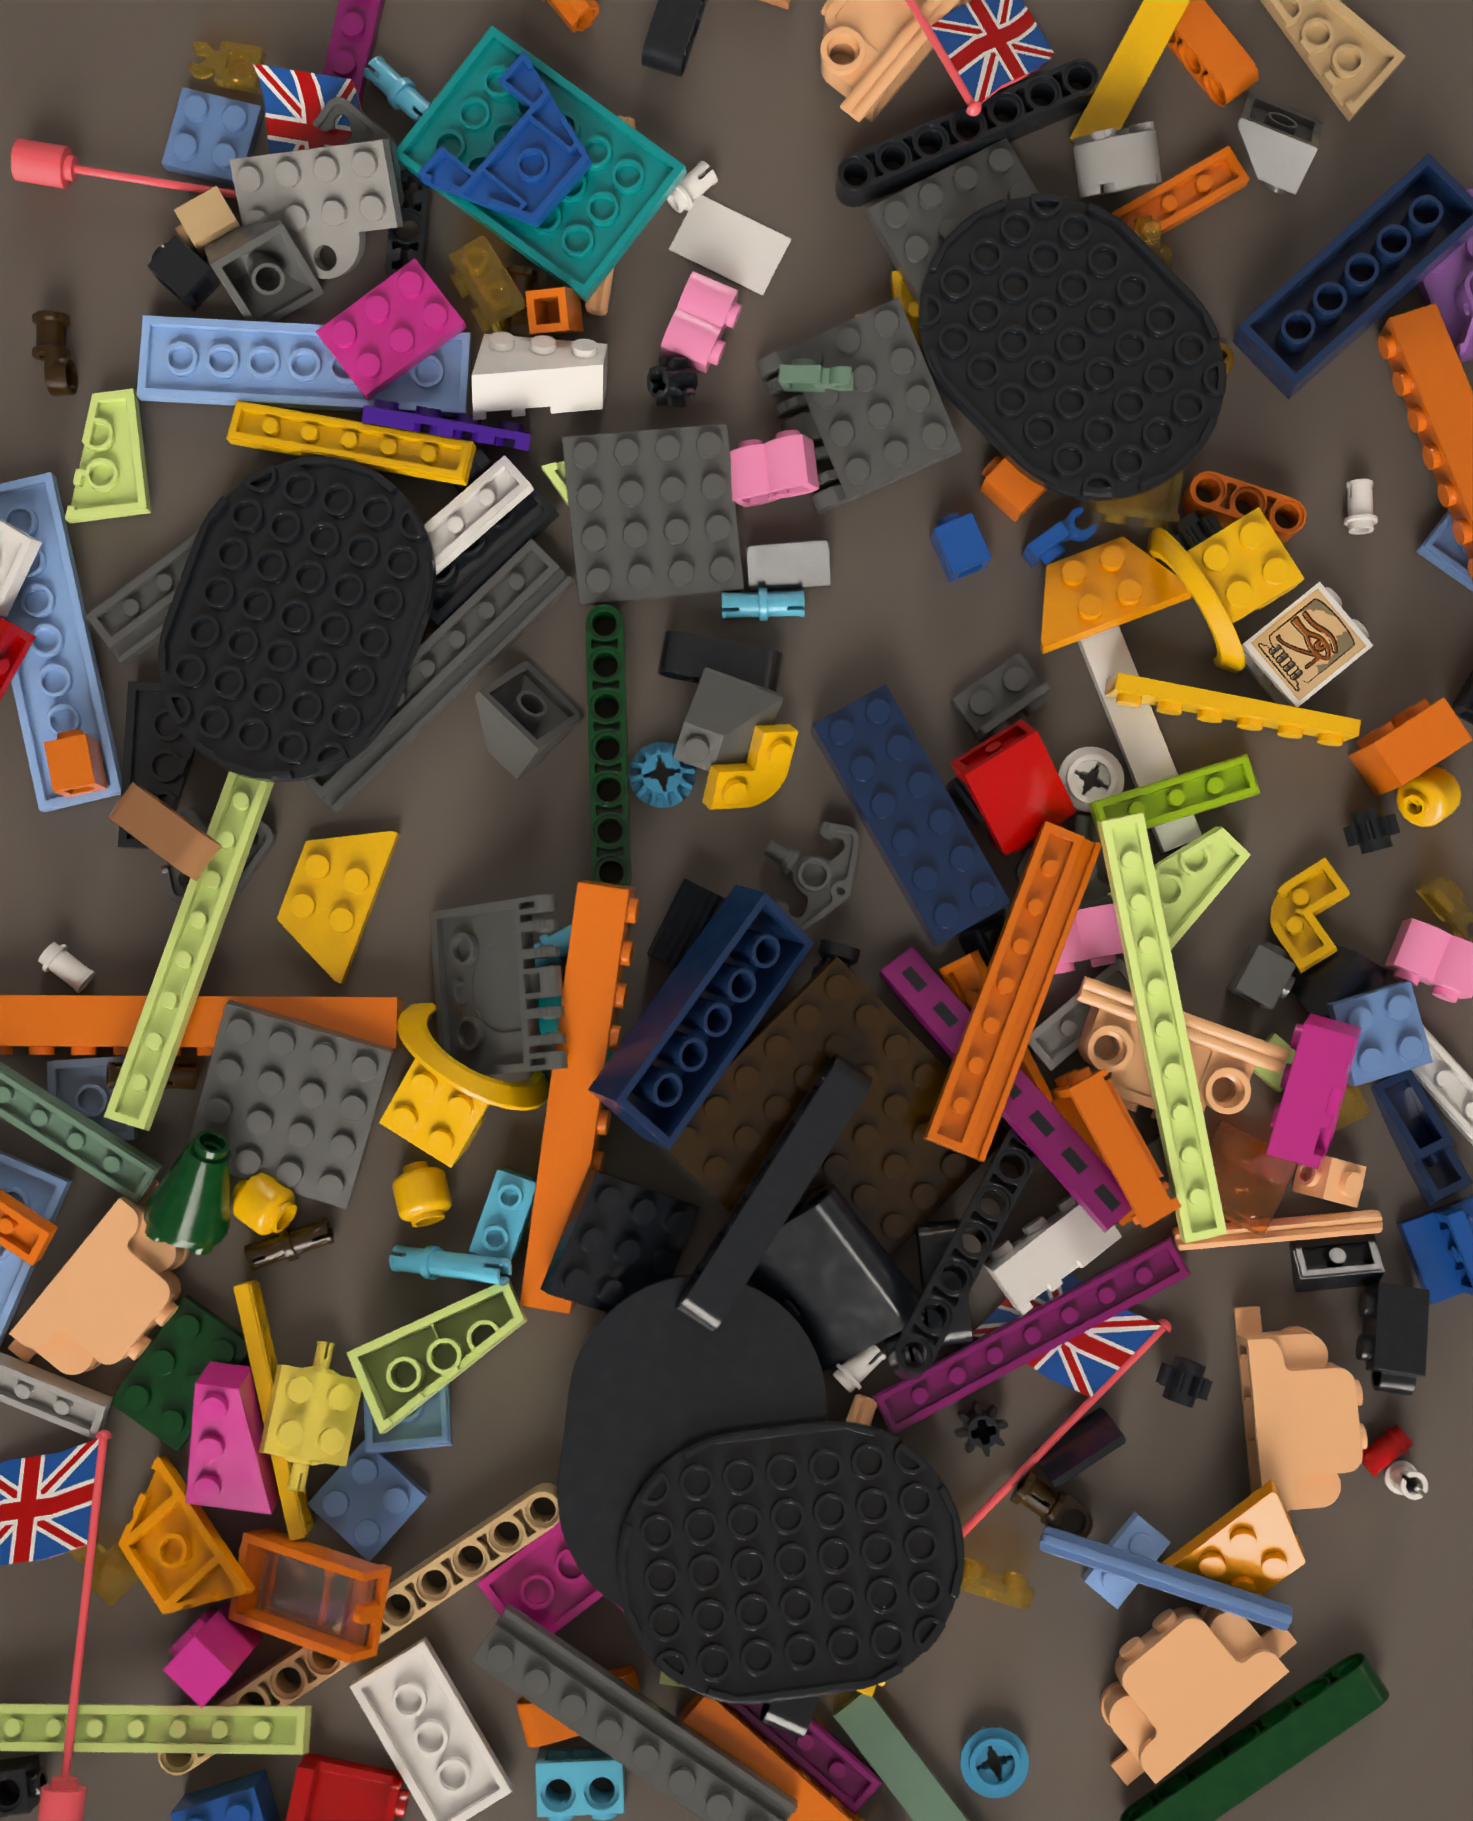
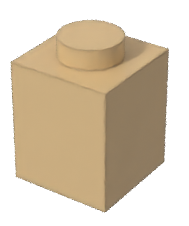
(205, 220)

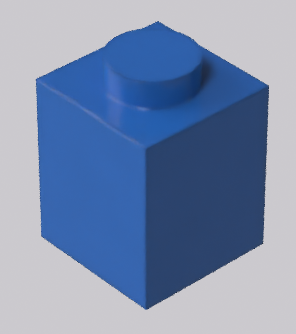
(959, 546)

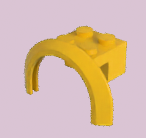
(1230, 577)
(445, 1101)

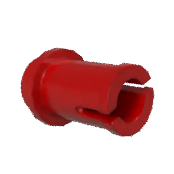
(1386, 1449)

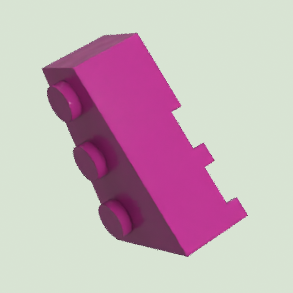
(1313, 1090)
(226, 1442)
(210, 1653)

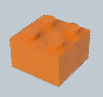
(1408, 745)

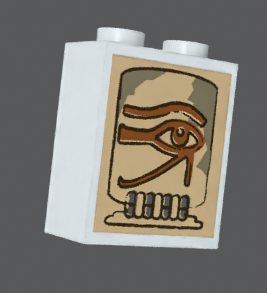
(1305, 647)

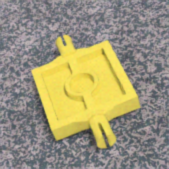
(311, 1416)

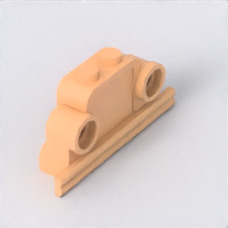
(874, 49)
(1219, 1054)
(104, 1296)
(1296, 1412)
(1186, 1685)

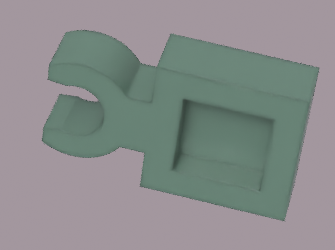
(806, 376)

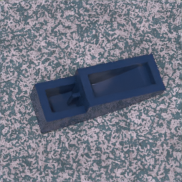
(1420, 1137)

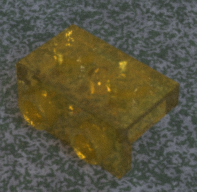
(487, 284)
(1154, 506)

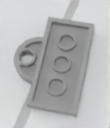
(322, 198)

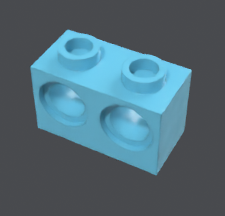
(504, 1215)
(579, 1768)

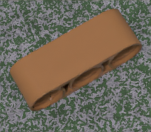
(164, 831)

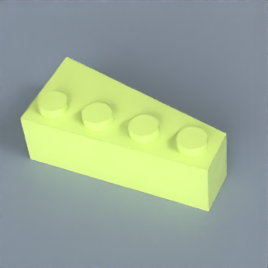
(426, 1355)

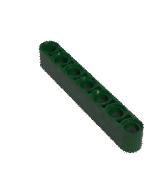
(610, 729)
(1266, 1746)

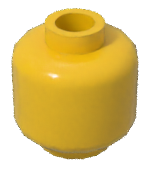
(1429, 797)
(421, 1194)
(264, 1204)

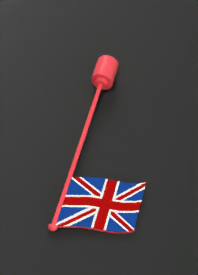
(986, 46)
(291, 106)
(1085, 1364)
(46, 1511)

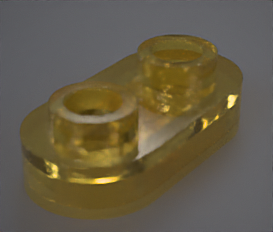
(1007, 1589)

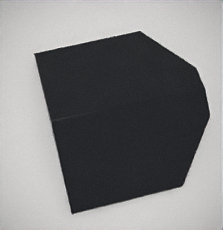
(1336, 978)

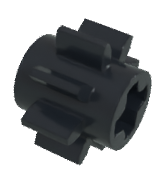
(672, 381)
(1195, 529)
(1371, 830)
(1184, 1381)
(992, 1433)

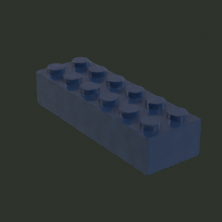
(1357, 277)
(909, 815)
(702, 1016)

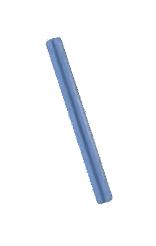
(1166, 1578)

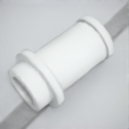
(692, 187)
(1360, 507)
(66, 966)
(858, 1367)
(1408, 1486)

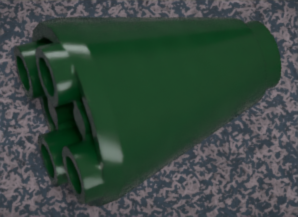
(194, 1197)

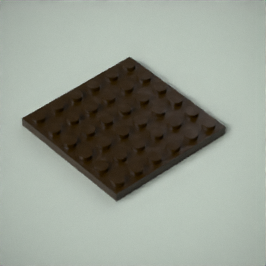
(881, 1154)

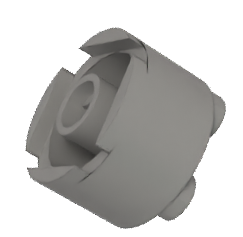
(1117, 160)

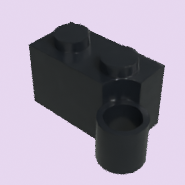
(1394, 1335)

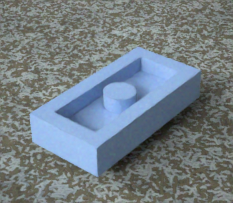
(1134, 1537)

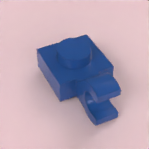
(1049, 544)

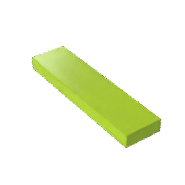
(1182, 794)

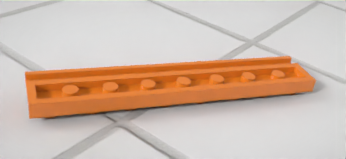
(1012, 992)

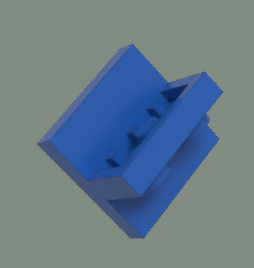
(1442, 1248)

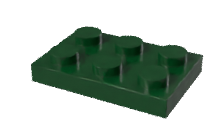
(163, 1381)

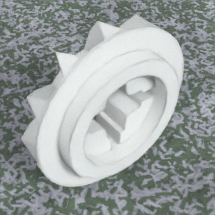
(1083, 761)

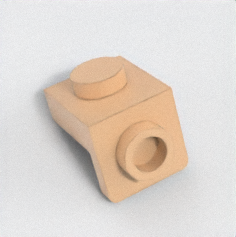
(1333, 1181)

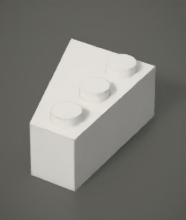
(538, 373)
(1047, 1253)

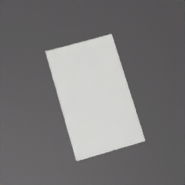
(730, 244)

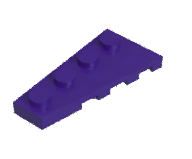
(429, 421)

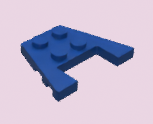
(529, 166)

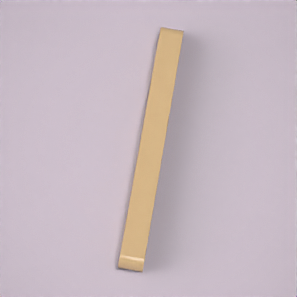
(414, 1585)

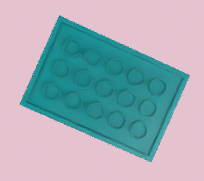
(604, 208)

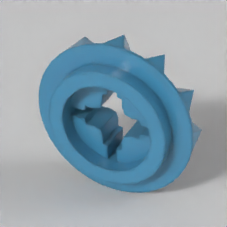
(649, 789)
(1012, 1768)

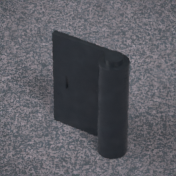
(835, 1279)

